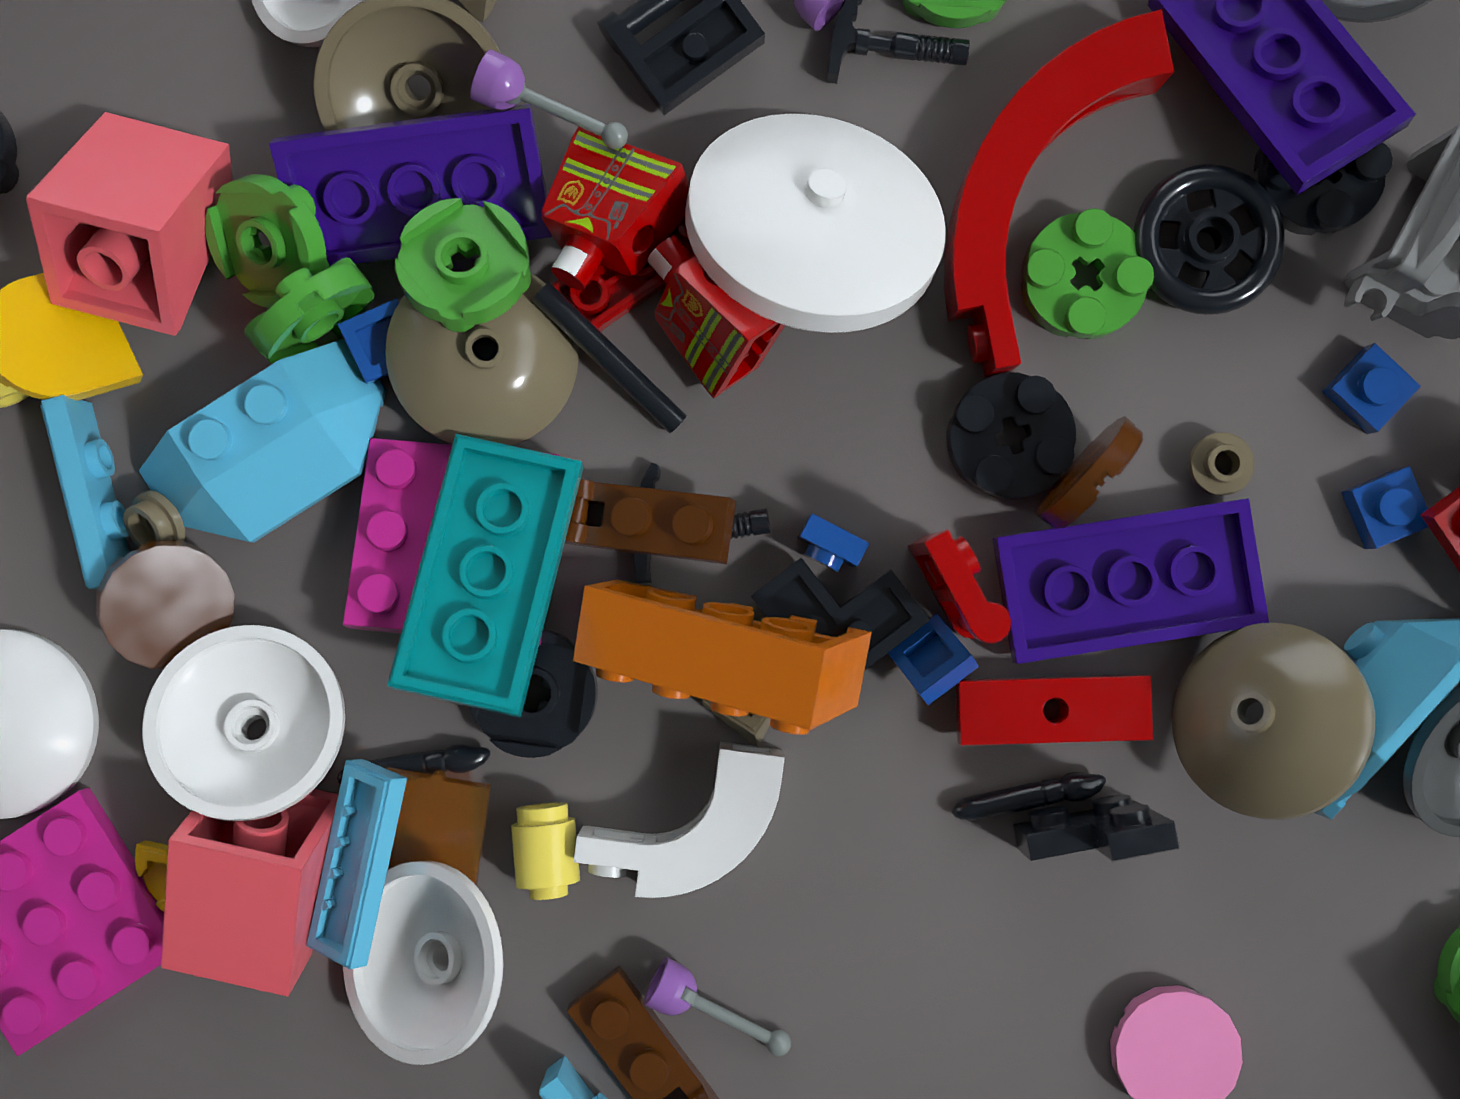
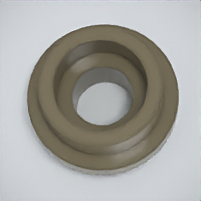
(1203, 468)
(153, 519)

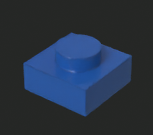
(367, 340)
(1371, 388)
(1386, 507)
(831, 544)
(933, 659)

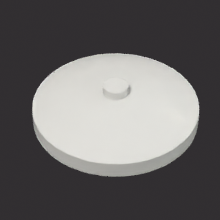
(814, 222)

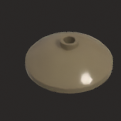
(381, 44)
(487, 400)
(1311, 731)

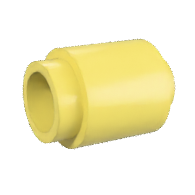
(545, 850)

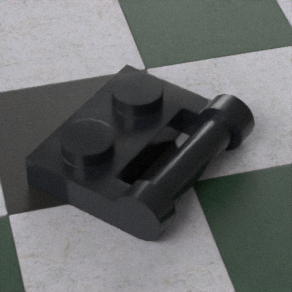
(685, 52)

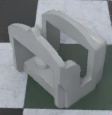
(1421, 273)

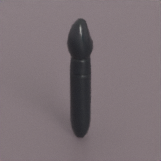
(455, 759)
(1070, 787)

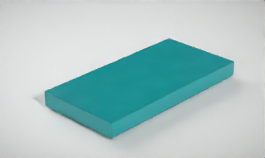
(486, 576)

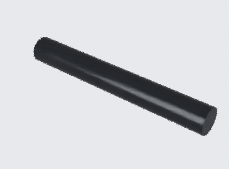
(609, 357)

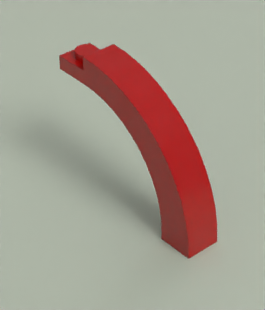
(1090, 75)

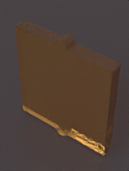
(441, 821)

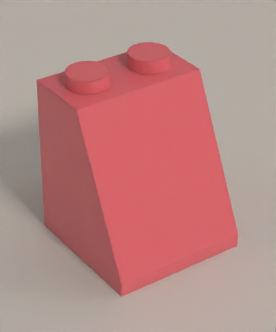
(127, 221)
(246, 894)

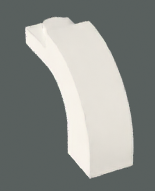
(708, 845)

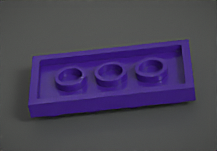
(1290, 80)
(383, 174)
(1130, 581)

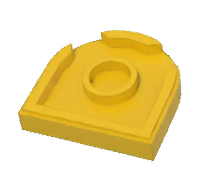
(59, 349)

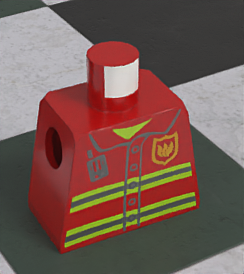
(611, 207)
(705, 324)

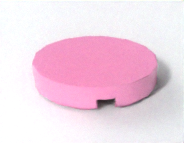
(1176, 1046)

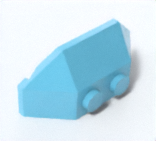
(269, 445)
(1408, 674)

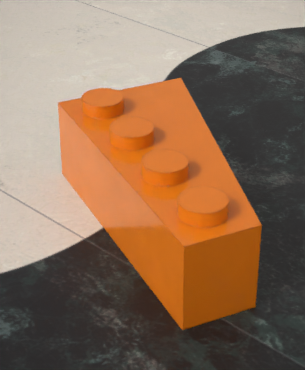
(721, 654)

